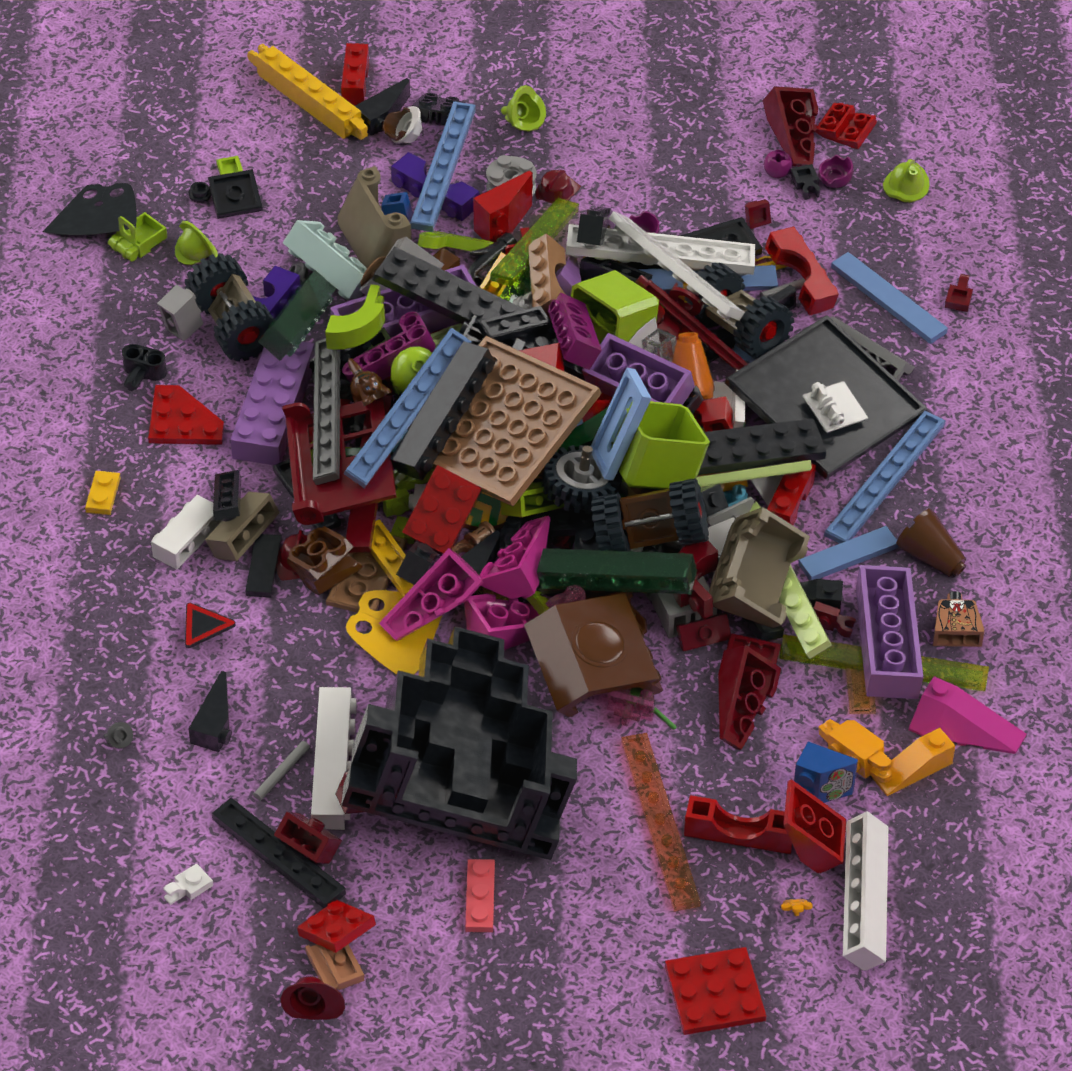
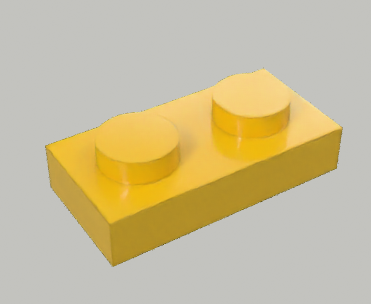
(102, 492)

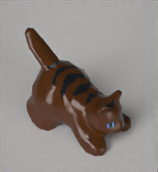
(366, 385)

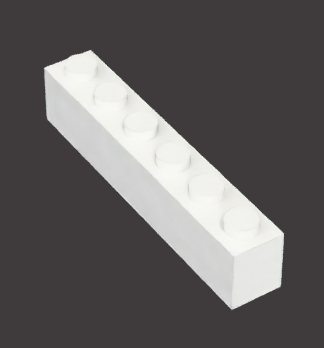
(332, 753)
(865, 891)

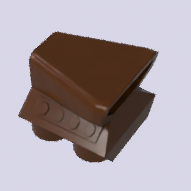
(323, 560)

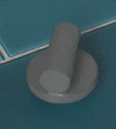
(300, 269)
(119, 735)

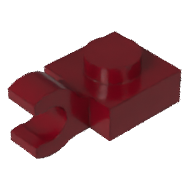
(960, 295)
(830, 619)

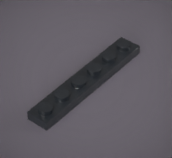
(278, 854)

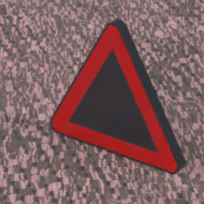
(204, 624)

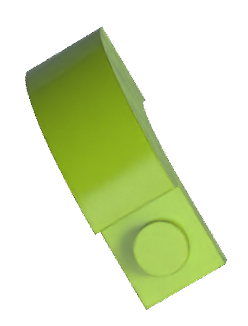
(358, 327)

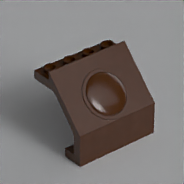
(591, 650)

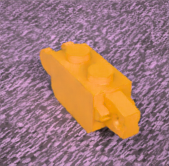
(858, 742)

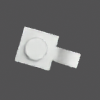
(190, 883)

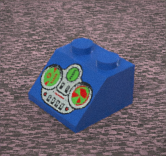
(825, 772)

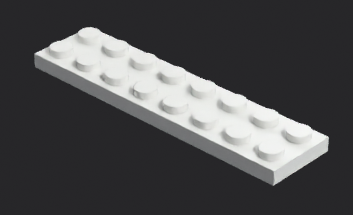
(691, 251)

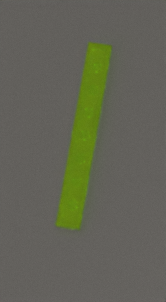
(517, 259)
(842, 655)

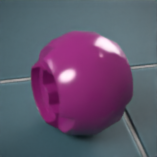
(777, 164)

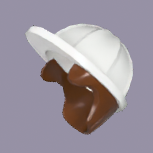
(403, 125)

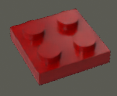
(336, 925)

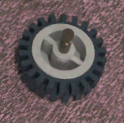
(575, 479)

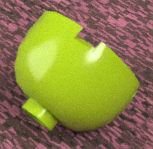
(407, 365)

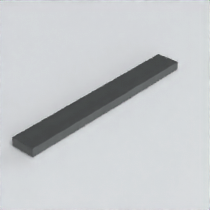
(326, 414)

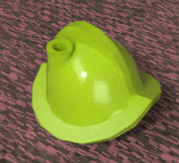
(525, 110)
(907, 182)
(193, 245)

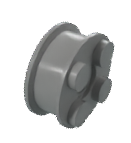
(507, 168)

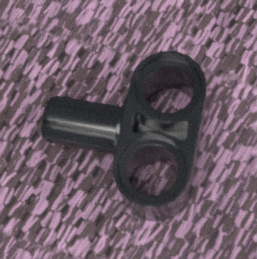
(142, 364)

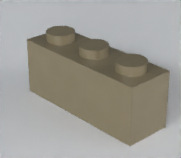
(234, 537)

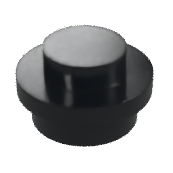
(199, 192)

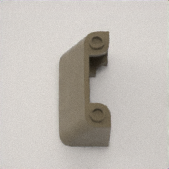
(364, 223)
(756, 566)

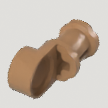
(472, 539)

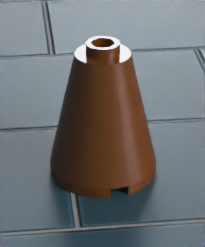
(932, 544)

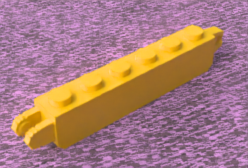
(308, 92)

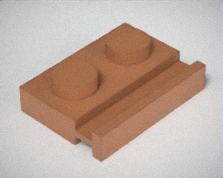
(333, 968)

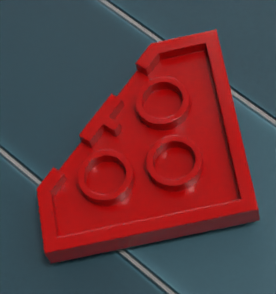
(182, 419)

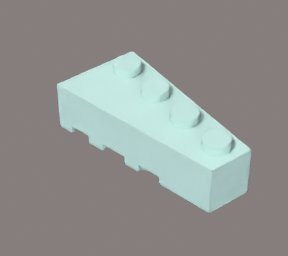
(325, 256)

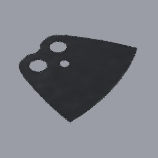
(85, 218)

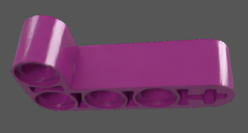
(381, 357)

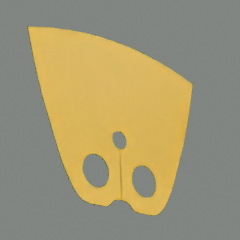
(393, 654)

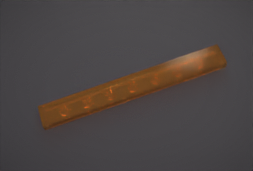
(660, 822)

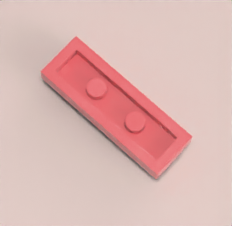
(480, 895)

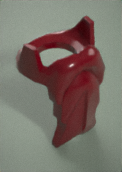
(669, 323)

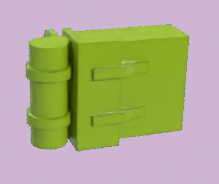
(139, 240)

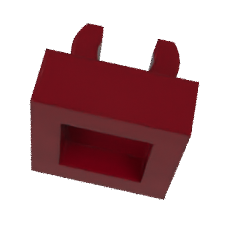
(757, 213)

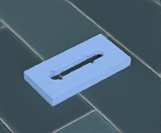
(629, 389)

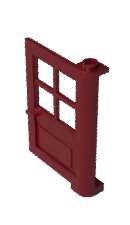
(343, 494)

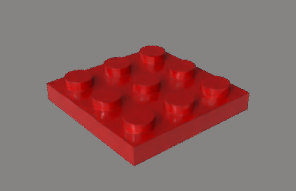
(715, 990)

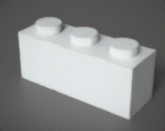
(185, 532)

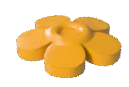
(797, 905)

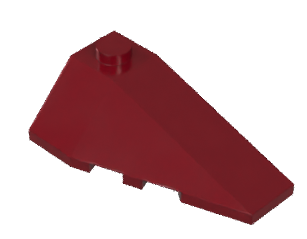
(792, 119)
(744, 684)

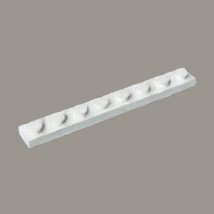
(681, 271)

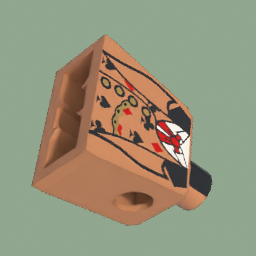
(958, 622)

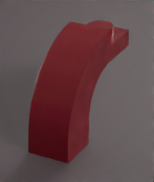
(706, 561)

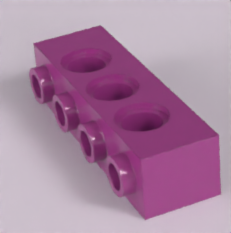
(574, 331)

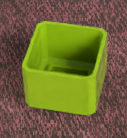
(622, 297)
(664, 448)

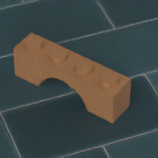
(545, 259)

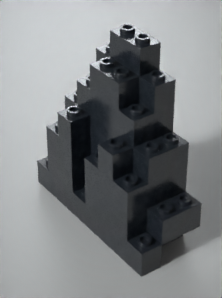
(463, 751)

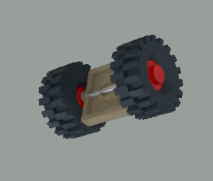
(223, 294)
(764, 321)

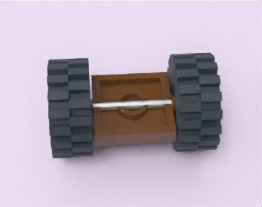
(651, 518)

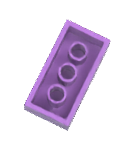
(662, 378)

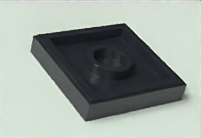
(235, 194)

